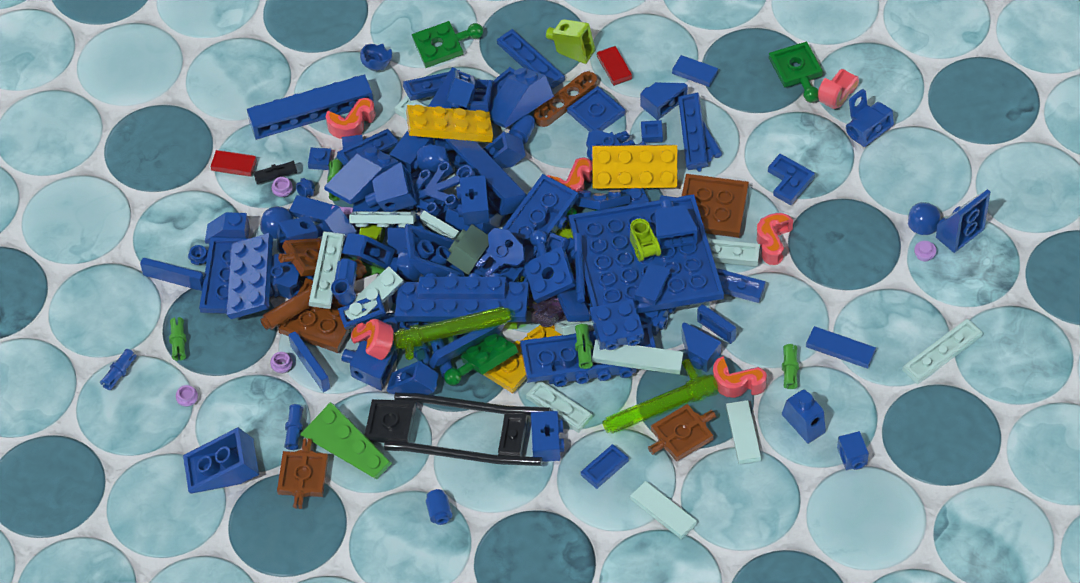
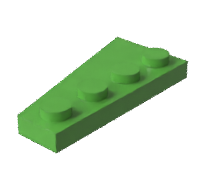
(342, 438)

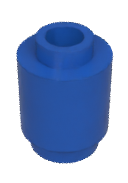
(523, 128)
(438, 507)

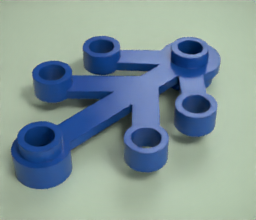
(435, 187)

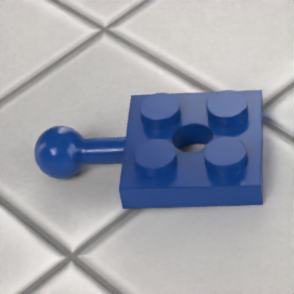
(539, 266)

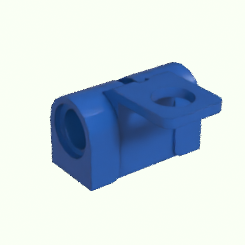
(868, 121)

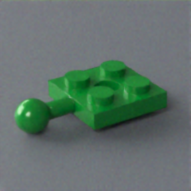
(450, 42)
(791, 75)
(482, 358)

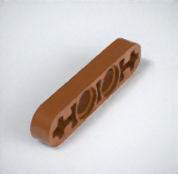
(567, 100)

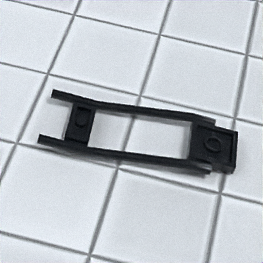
(393, 421)

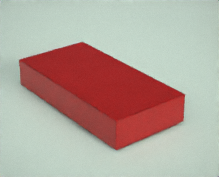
(614, 65)
(233, 163)

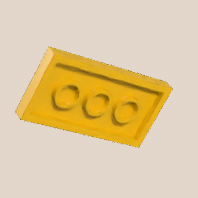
(449, 123)
(634, 166)

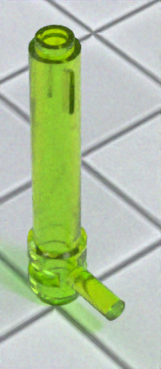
(418, 335)
(691, 391)

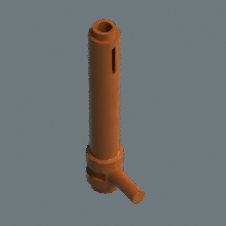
(297, 304)

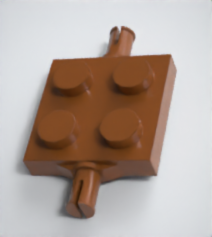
(302, 254)
(682, 432)
(302, 473)

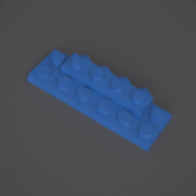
(542, 209)
(455, 296)
(558, 361)

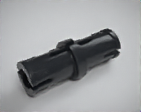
(275, 171)

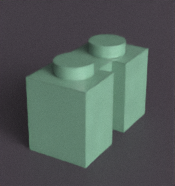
(468, 249)

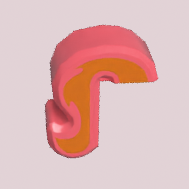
(835, 91)
(354, 121)
(579, 173)
(767, 236)
(378, 337)
(737, 383)

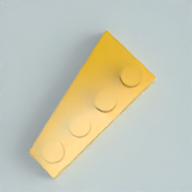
(511, 372)

